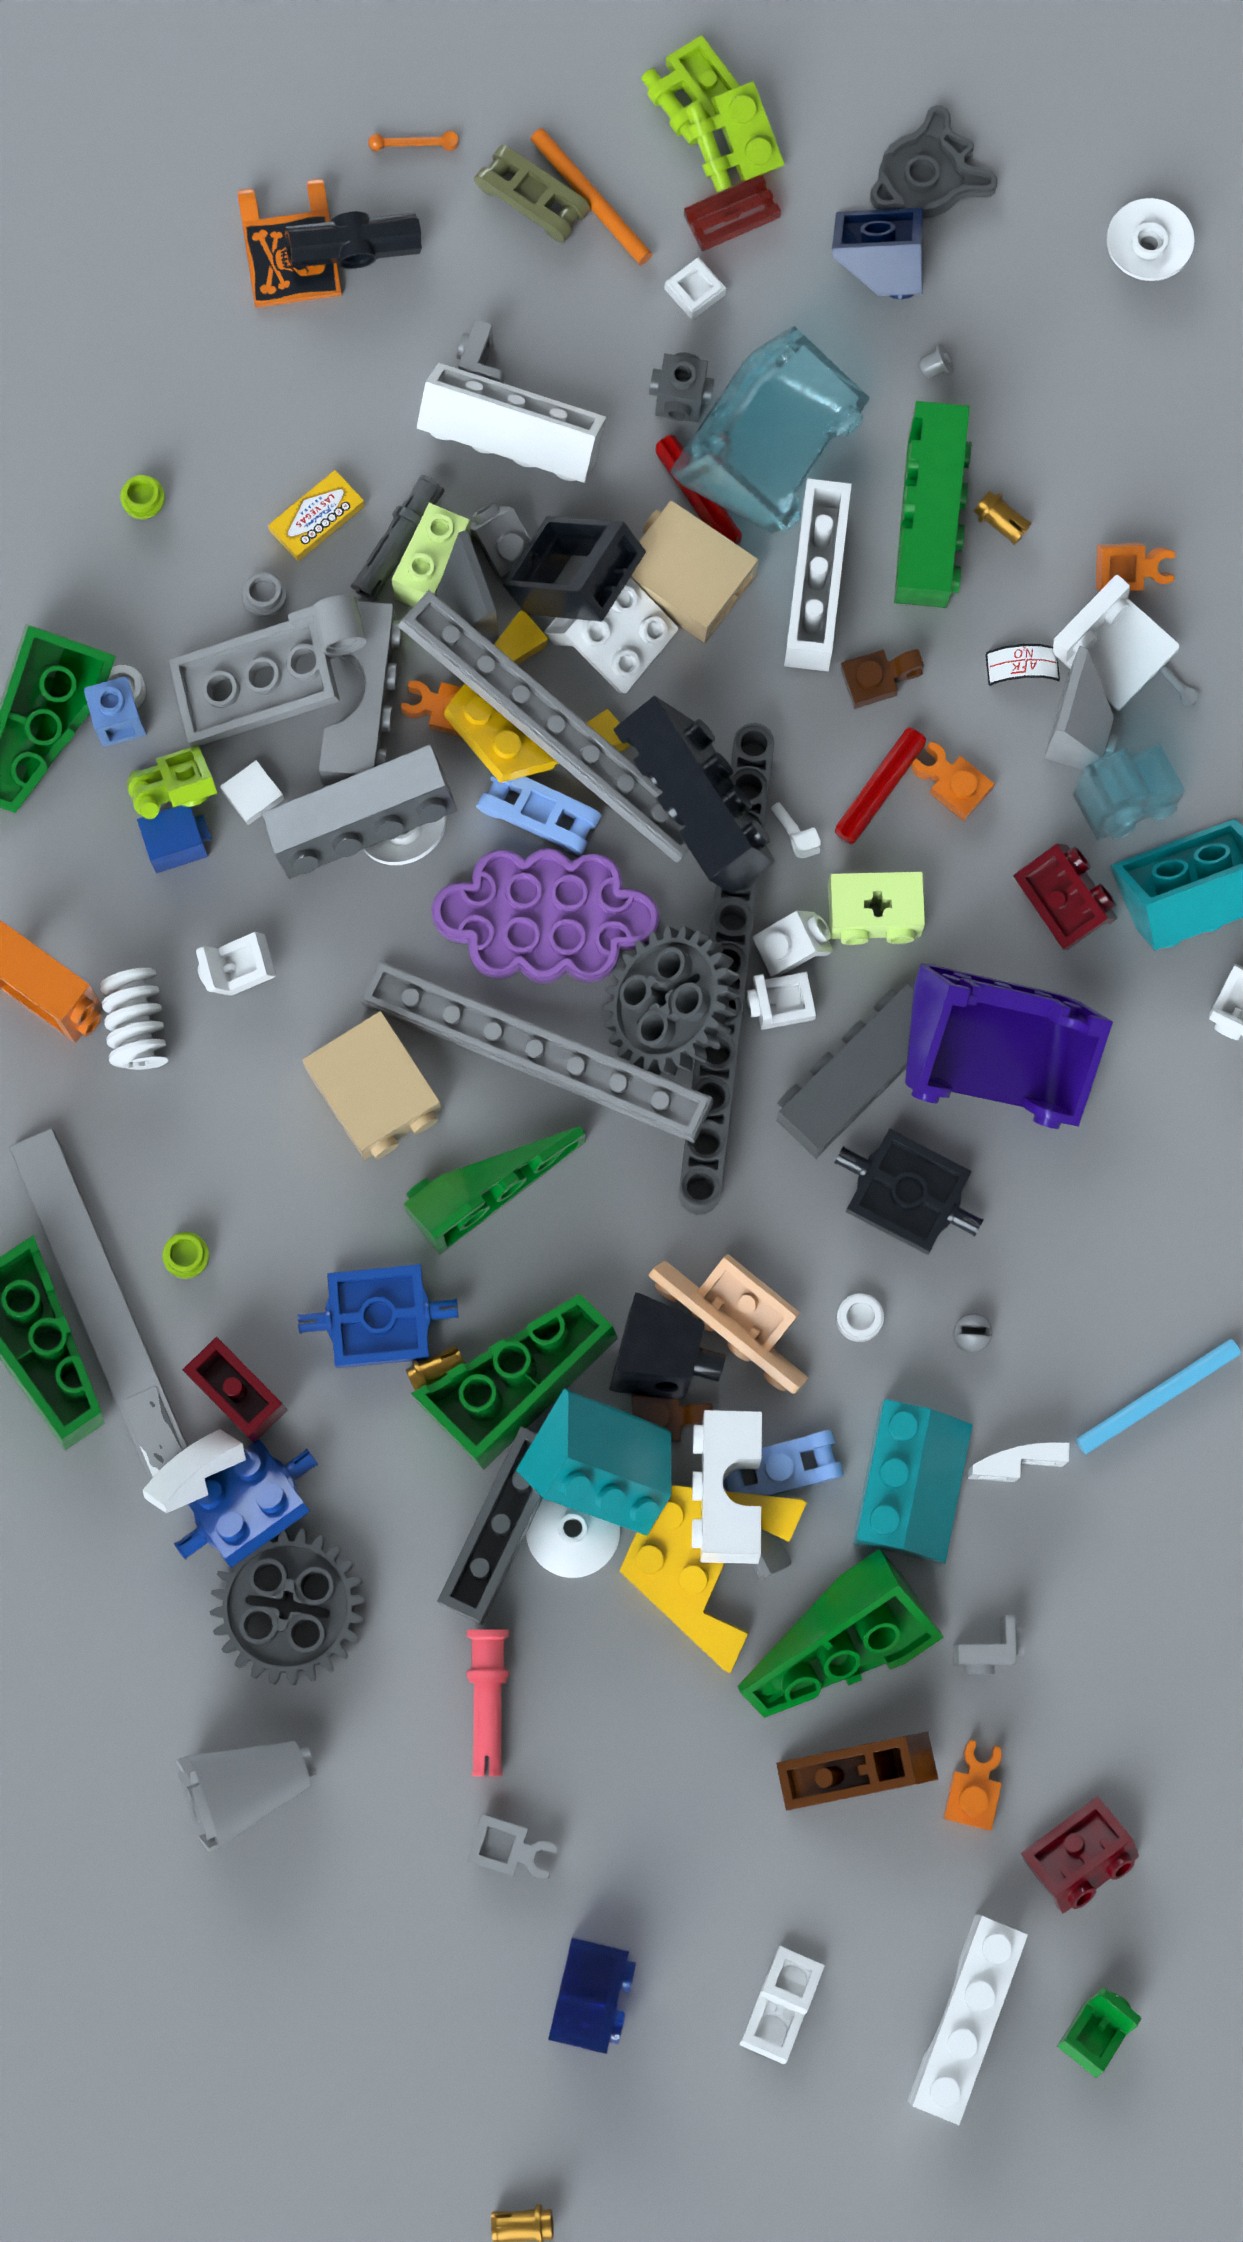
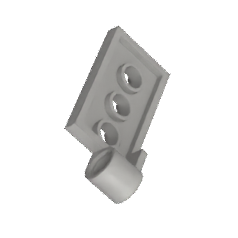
(326, 629)

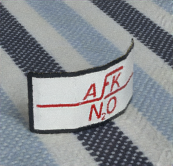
(1021, 662)

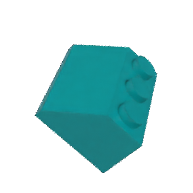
(1185, 885)
(601, 1462)
(912, 1481)

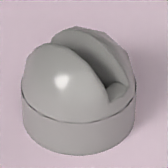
(972, 1342)

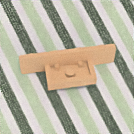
(741, 1312)

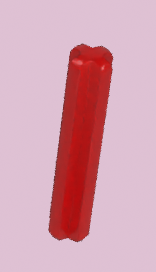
(709, 512)
(880, 785)

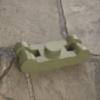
(532, 192)

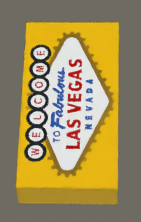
(316, 515)

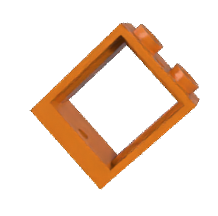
(47, 986)

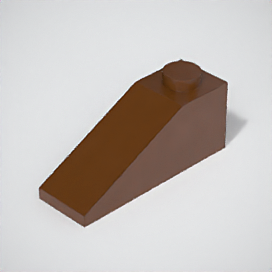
(857, 1771)

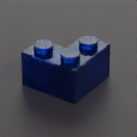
(589, 1995)

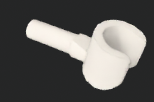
(804, 842)

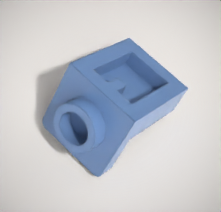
(114, 711)

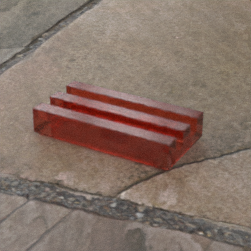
(728, 197)

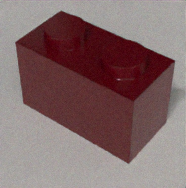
(235, 1389)

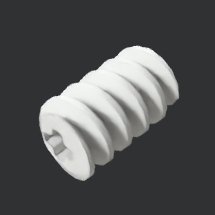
(131, 1020)

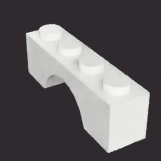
(968, 2020)

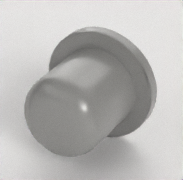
(937, 362)

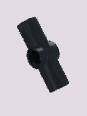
(353, 240)

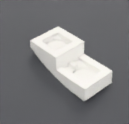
(1007, 1464)
(184, 1475)
(782, 2005)

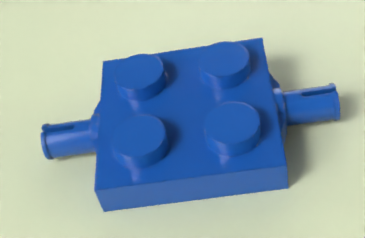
(378, 1316)
(247, 1504)

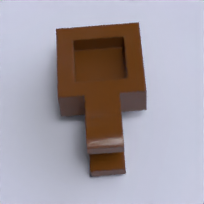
(874, 677)
(669, 1413)

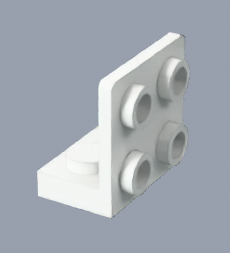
(1121, 641)
(623, 642)

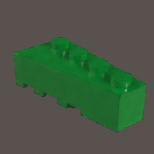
(932, 505)
(41, 1348)
(516, 1379)

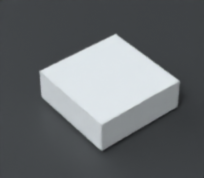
(695, 288)
(252, 792)

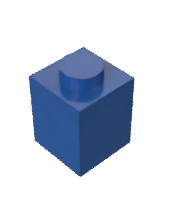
(174, 837)

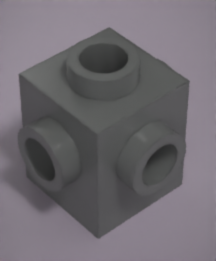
(681, 387)

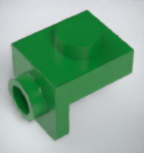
(1098, 2031)

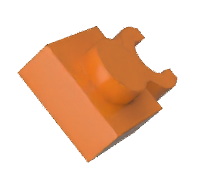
(1131, 564)
(432, 705)
(957, 784)
(972, 1796)

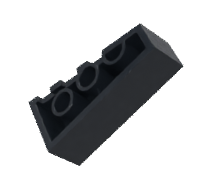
(698, 793)

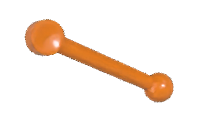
(448, 141)

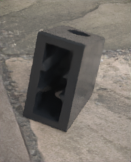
(662, 1352)

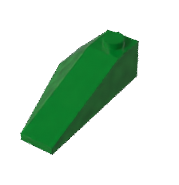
(43, 707)
(470, 1195)
(854, 1627)

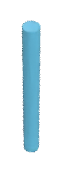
(1158, 1396)

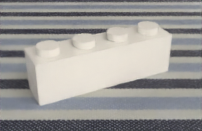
(510, 423)
(817, 575)

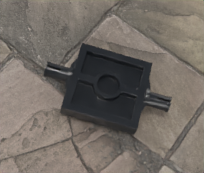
(908, 1191)

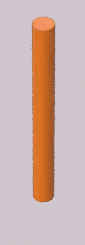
(597, 202)

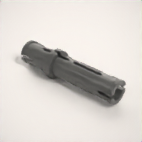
(396, 539)

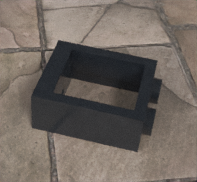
(610, 562)

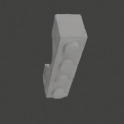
(357, 741)

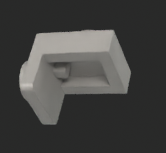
(475, 351)
(500, 536)
(982, 1658)

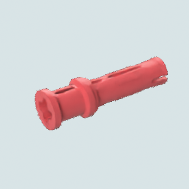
(487, 1674)

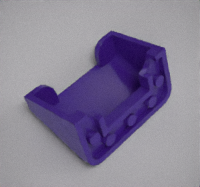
(1003, 1044)

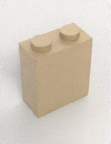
(692, 570)
(373, 1087)

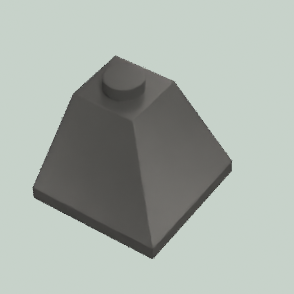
(466, 590)

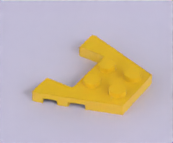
(493, 737)
(681, 1585)

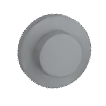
(264, 594)

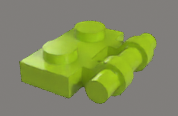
(695, 71)
(746, 133)
(176, 778)

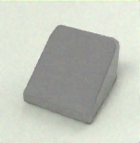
(772, 1557)

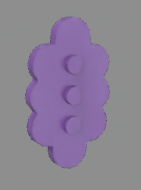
(545, 916)

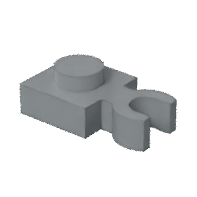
(502, 1846)

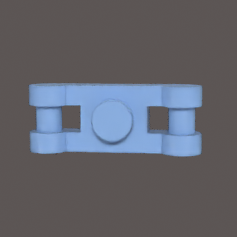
(540, 811)
(783, 1469)

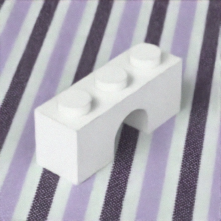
(726, 1529)

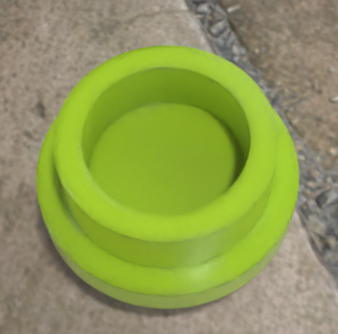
(142, 497)
(185, 1255)

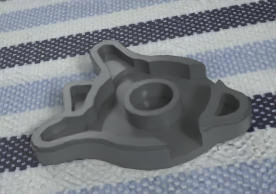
(930, 169)

